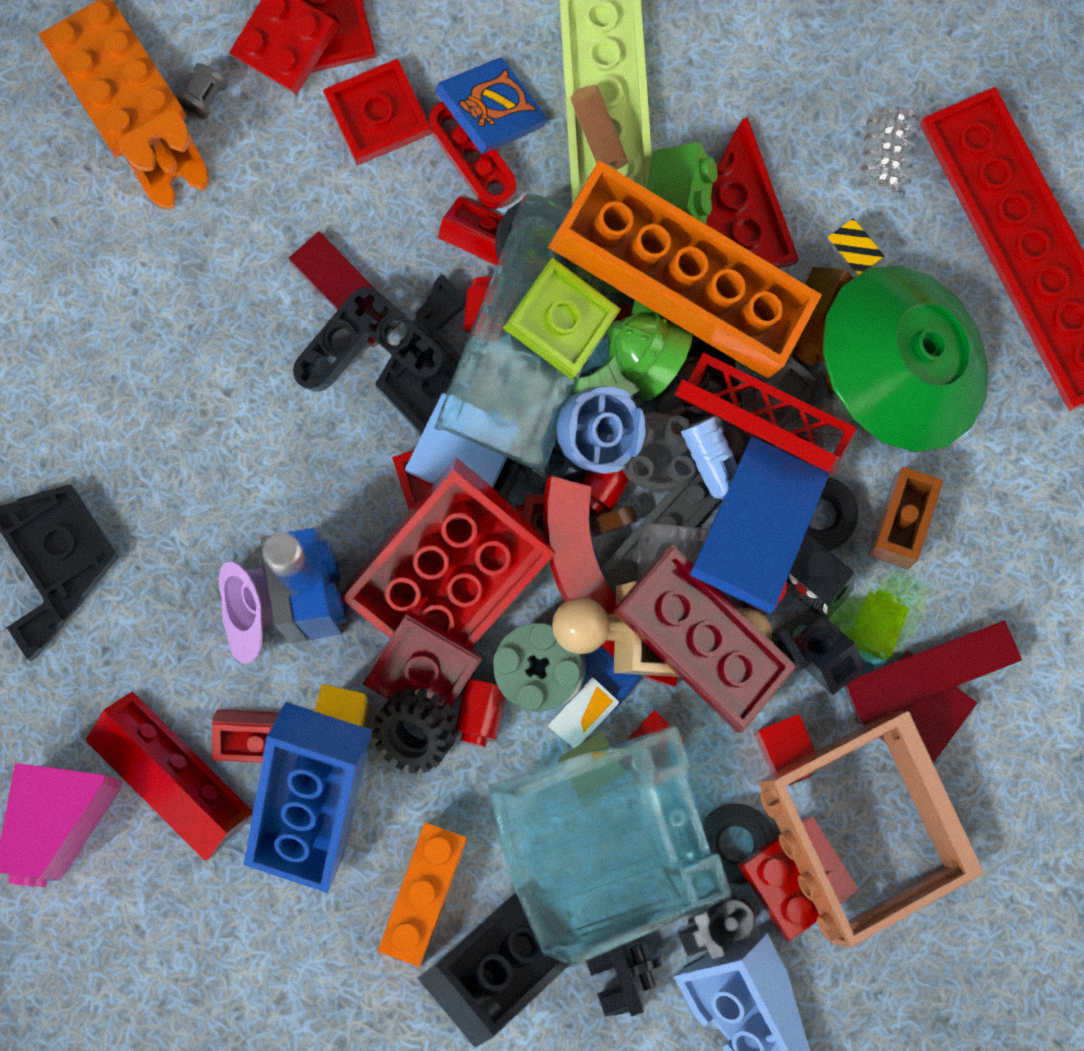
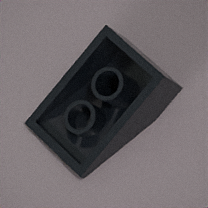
(491, 973)

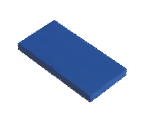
(760, 525)

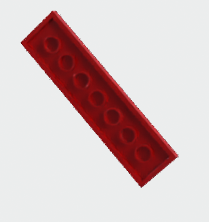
(1017, 228)

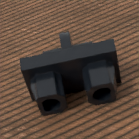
(717, 927)
(624, 996)

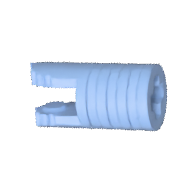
(711, 454)

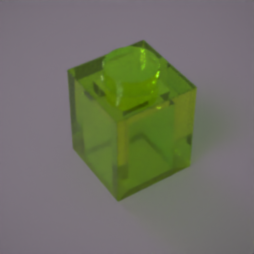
(878, 623)

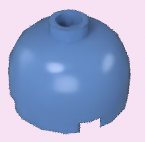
(601, 429)

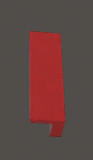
(167, 774)

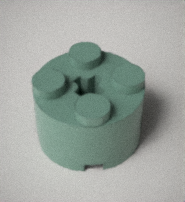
(515, 662)

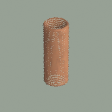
(599, 127)

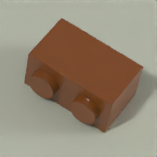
(905, 518)

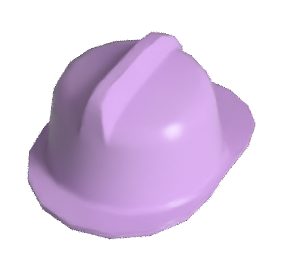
(244, 608)

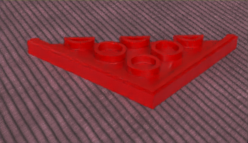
(747, 204)

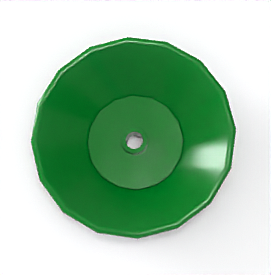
(880, 363)

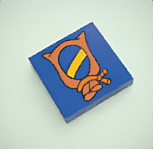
(491, 105)

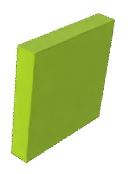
(561, 318)

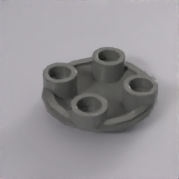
(664, 457)

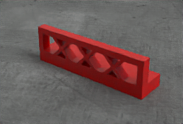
(759, 427)

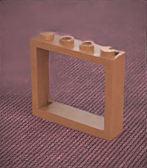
(931, 803)

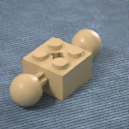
(584, 625)

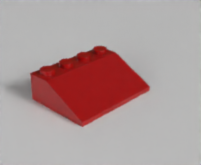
(450, 560)

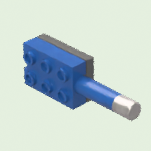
(302, 586)

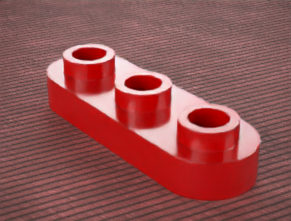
(478, 174)

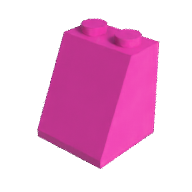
(50, 820)

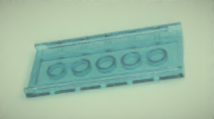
(502, 388)

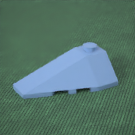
(746, 997)

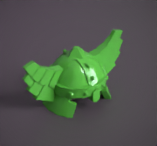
(642, 354)

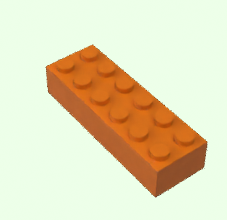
(685, 271)

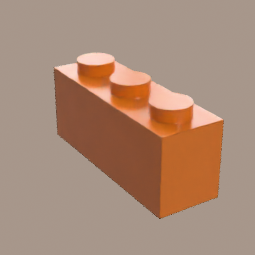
(423, 895)

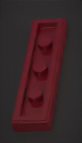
(932, 671)

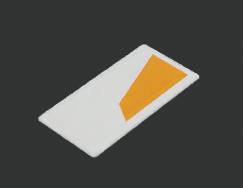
(583, 713)

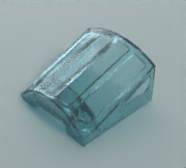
(606, 846)

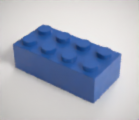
(306, 796)

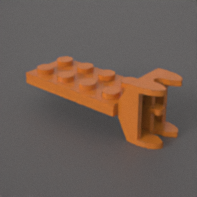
(126, 99)

